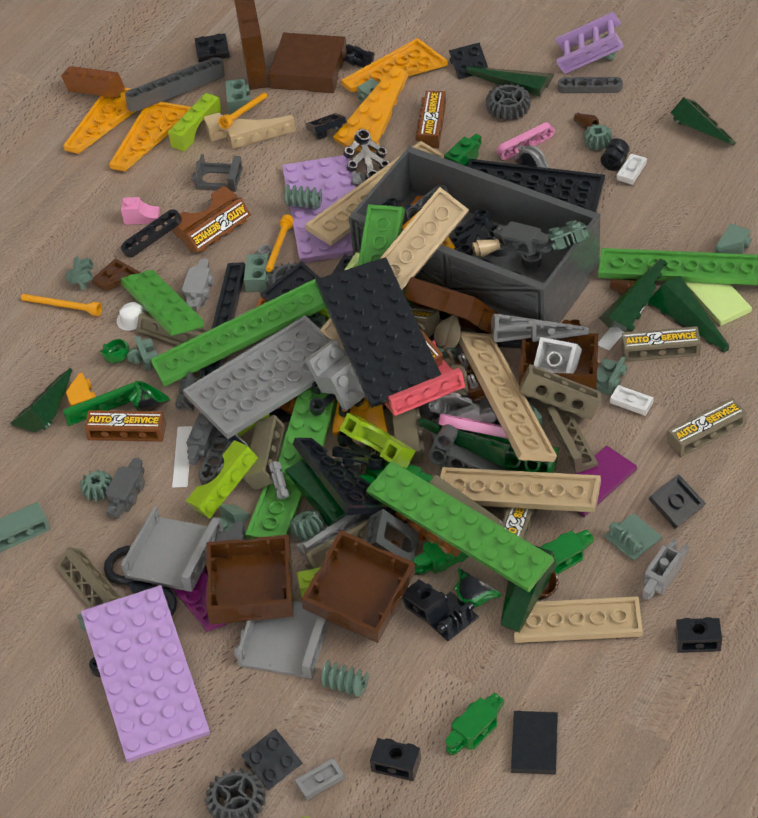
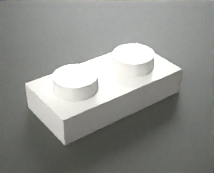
(631, 169)
(631, 400)

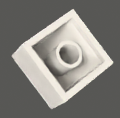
(557, 356)

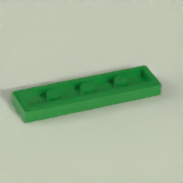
(102, 402)

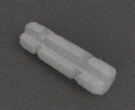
(278, 480)

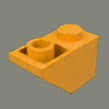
(79, 390)

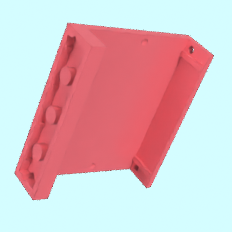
(427, 391)

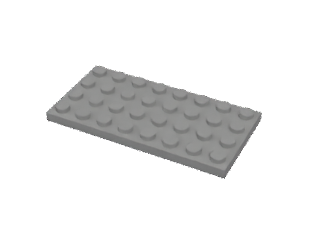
(258, 378)

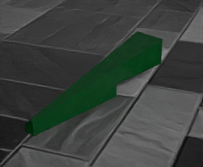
(531, 81)
(679, 303)
(628, 306)
(489, 449)

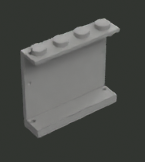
(169, 551)
(283, 644)

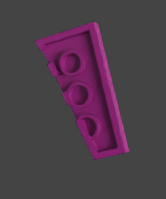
(197, 602)

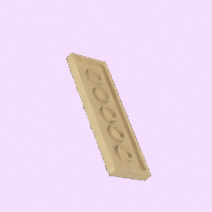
(582, 620)

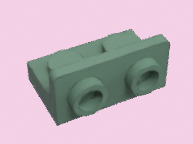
(610, 375)

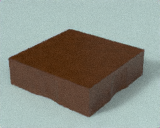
(251, 44)
(307, 62)
(468, 309)
(587, 367)
(249, 579)
(358, 586)

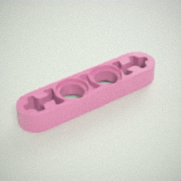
(509, 148)
(472, 425)

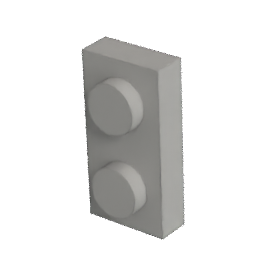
(320, 779)

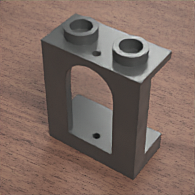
(233, 170)
(376, 531)

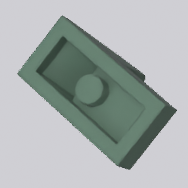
(232, 514)

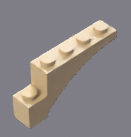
(248, 131)

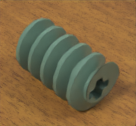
(303, 198)
(343, 680)

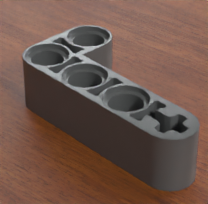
(450, 455)

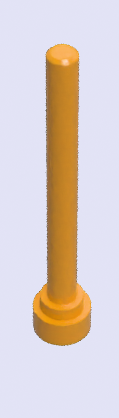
(227, 120)
(286, 223)
(93, 308)

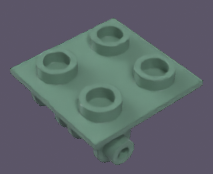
(556, 234)
(632, 536)

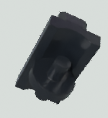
(358, 56)

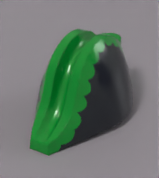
(147, 397)
(473, 590)

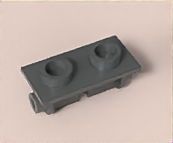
(182, 402)

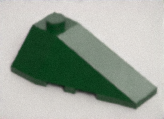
(693, 115)
(44, 407)
(315, 492)
(520, 603)

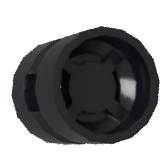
(615, 154)

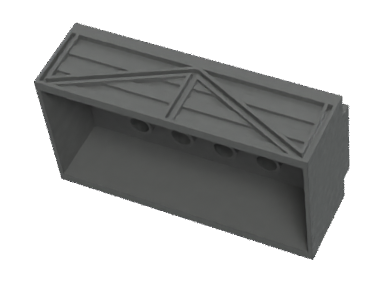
(506, 281)

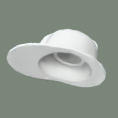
(129, 316)

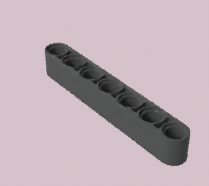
(174, 84)

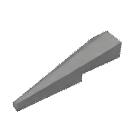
(514, 328)

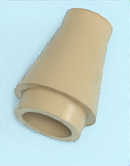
(484, 247)

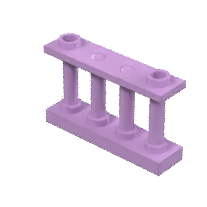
(593, 51)

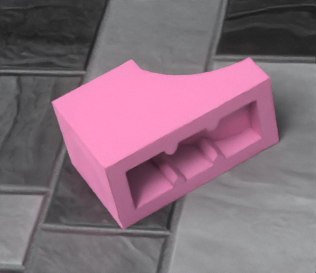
(137, 212)

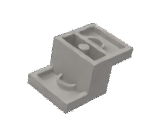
(335, 374)

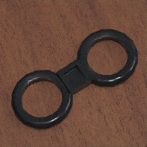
(134, 585)

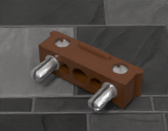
(474, 387)

